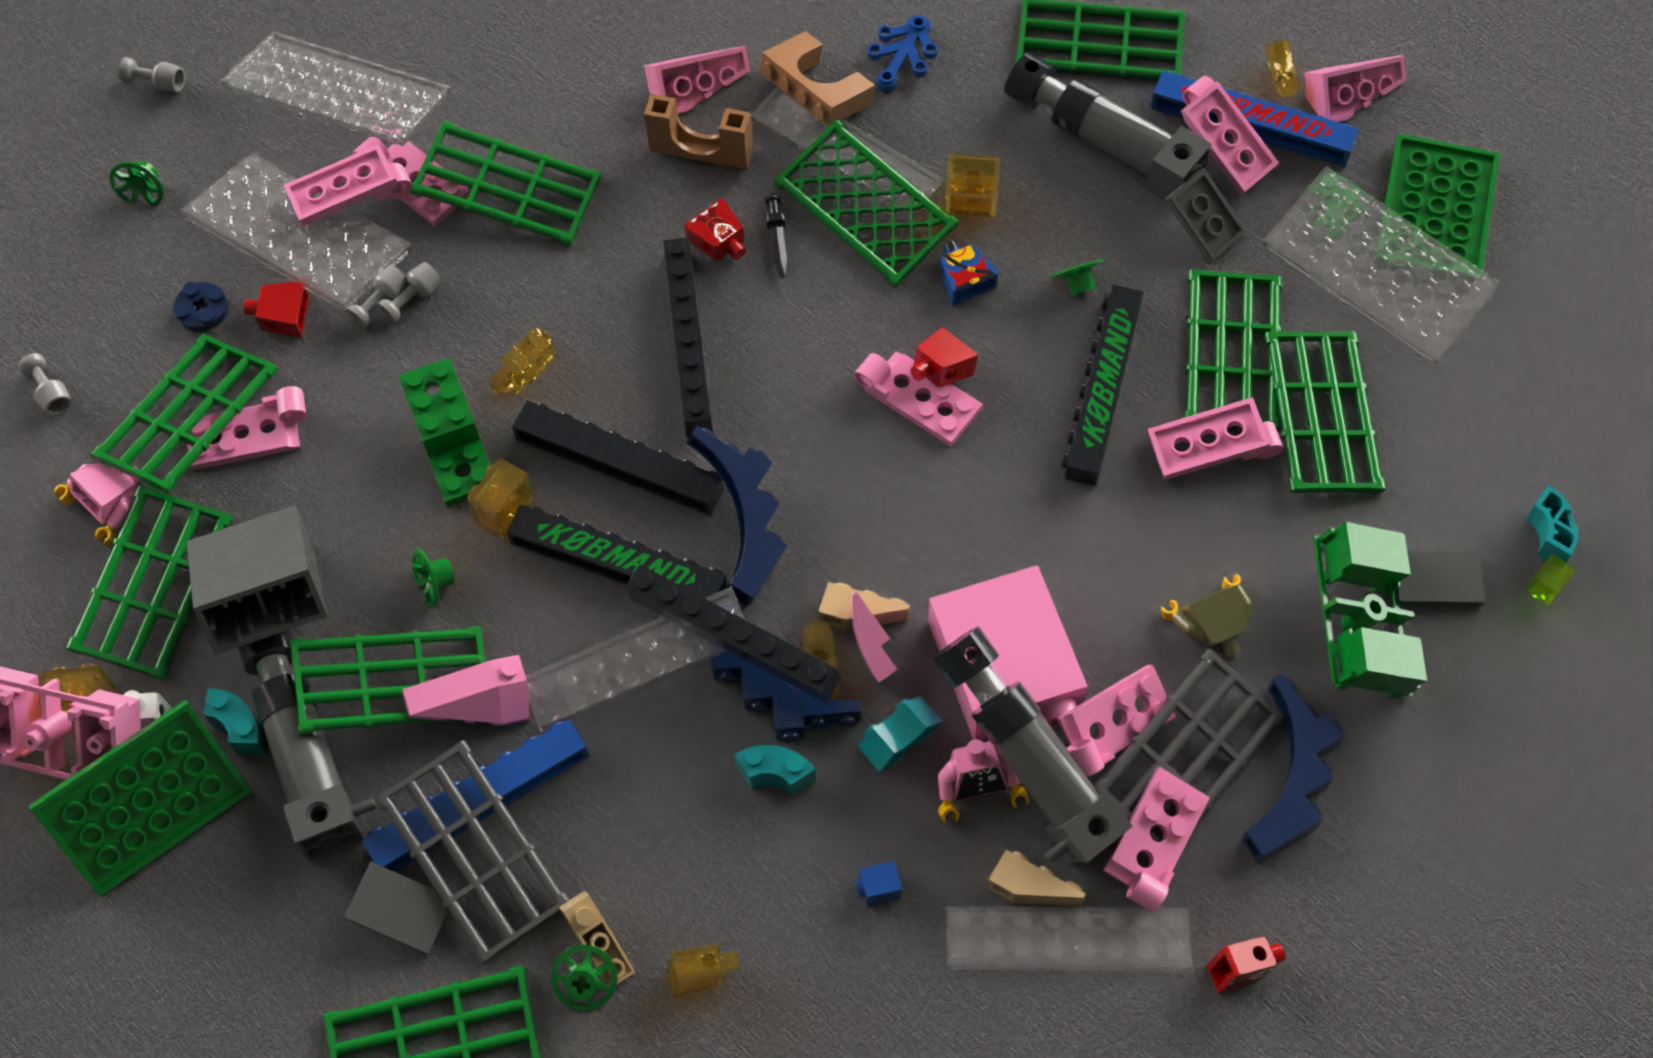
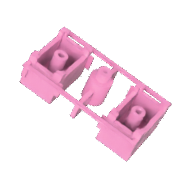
(25, 726)

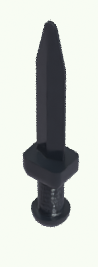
(776, 223)

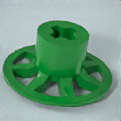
(139, 179)
(1080, 277)
(435, 575)
(583, 979)

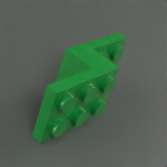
(446, 428)

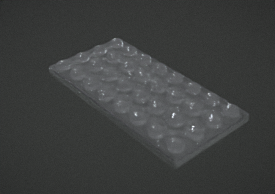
(337, 88)
(328, 257)
(1381, 264)

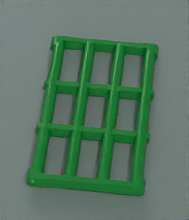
(1125, 31)
(488, 165)
(1220, 326)
(1314, 433)
(182, 434)
(127, 600)
(361, 668)
(459, 1019)

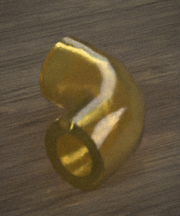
(1282, 67)

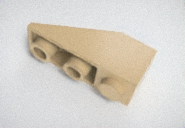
(836, 607)
(1028, 884)
(593, 930)

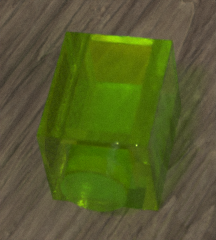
(1550, 579)

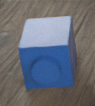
(879, 883)

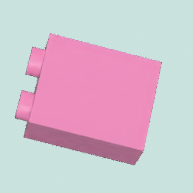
(1025, 632)

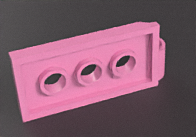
(1207, 97)
(383, 182)
(429, 209)
(878, 380)
(282, 410)
(1255, 441)
(1076, 723)
(1150, 884)

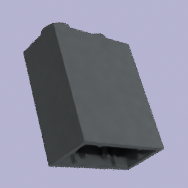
(255, 580)

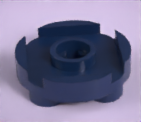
(195, 294)

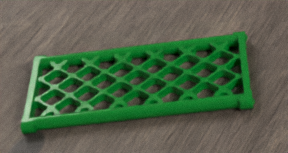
(837, 128)

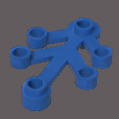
(903, 49)

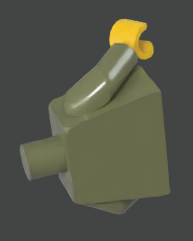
(1215, 616)

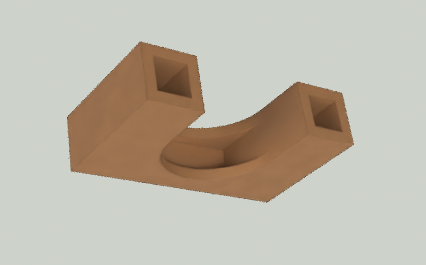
(823, 100)
(671, 137)

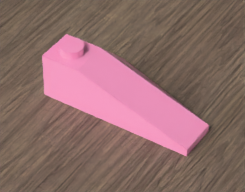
(696, 76)
(1347, 88)
(482, 693)

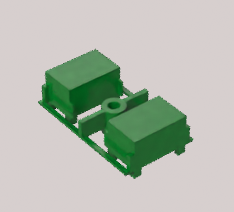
(1369, 656)

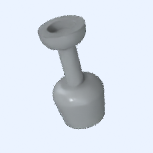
(164, 76)
(421, 281)
(388, 285)
(50, 394)

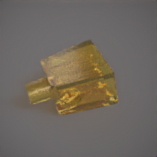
(699, 968)

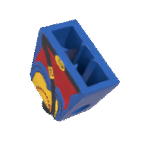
(966, 272)

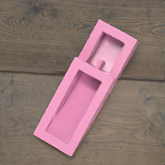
(870, 638)

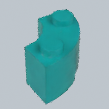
(1554, 525)
(235, 717)
(892, 738)
(775, 767)

